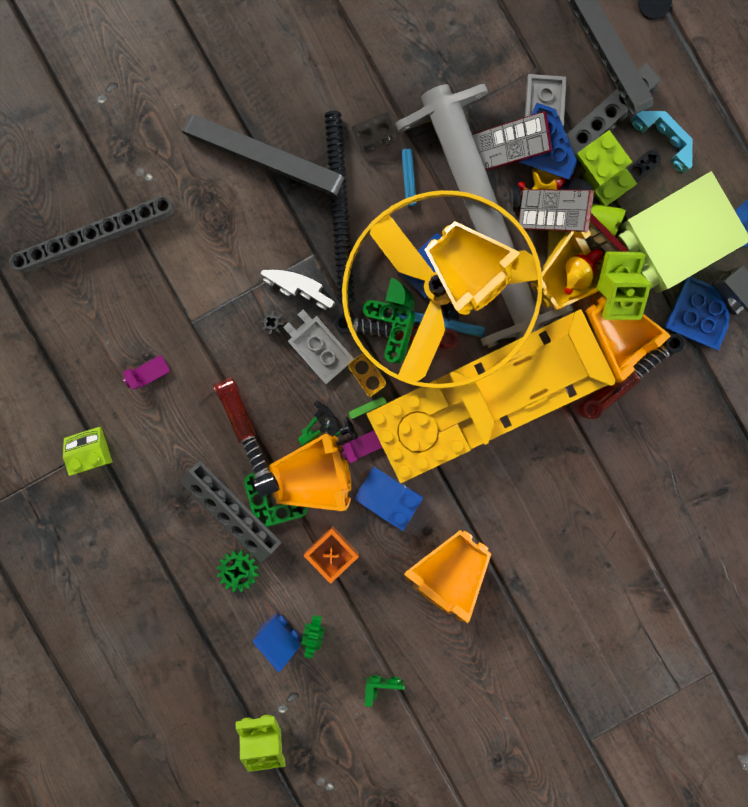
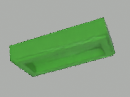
(367, 407)

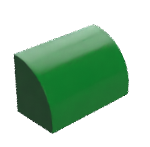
(400, 295)

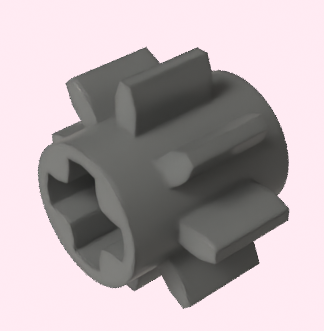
(277, 322)

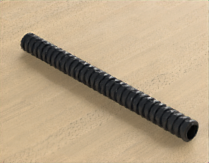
(339, 202)

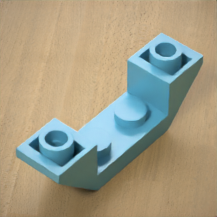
(667, 125)

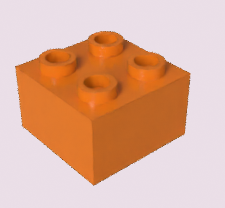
(331, 554)

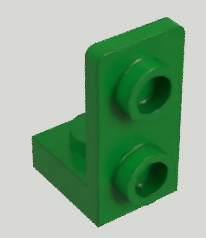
(375, 681)

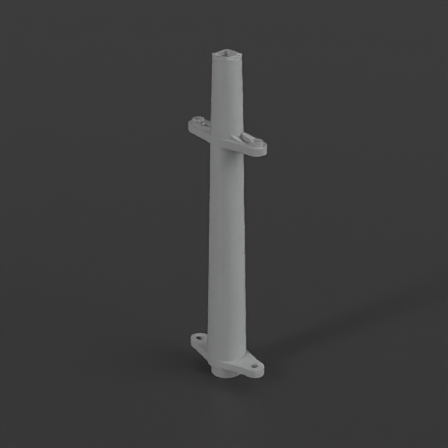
(467, 167)

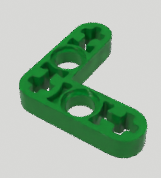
(399, 324)
(270, 511)

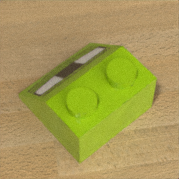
(85, 451)

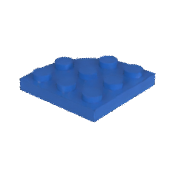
(699, 314)

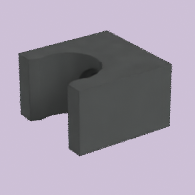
(734, 289)

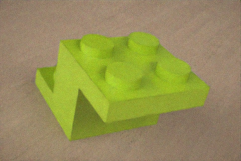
(606, 168)
(623, 285)
(260, 743)

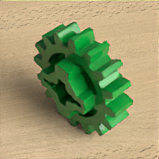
(230, 570)
(312, 636)

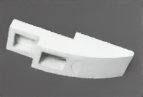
(293, 282)

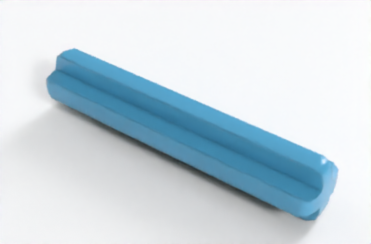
(408, 171)

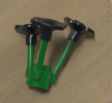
(328, 425)

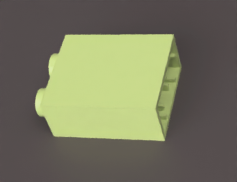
(684, 232)

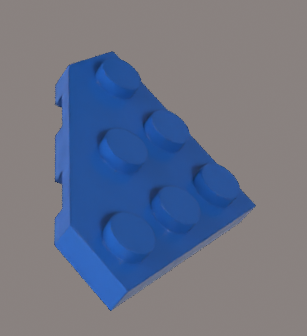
(562, 159)

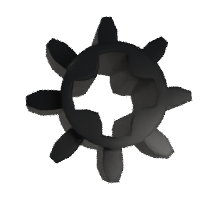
(450, 313)

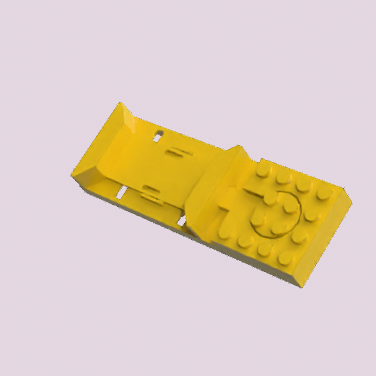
(445, 423)

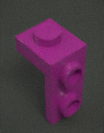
(146, 373)
(360, 446)

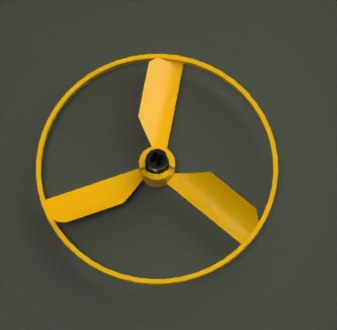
(410, 262)

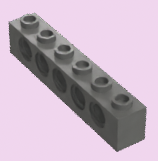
(613, 105)
(230, 511)

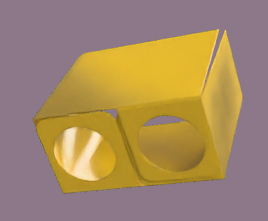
(370, 373)

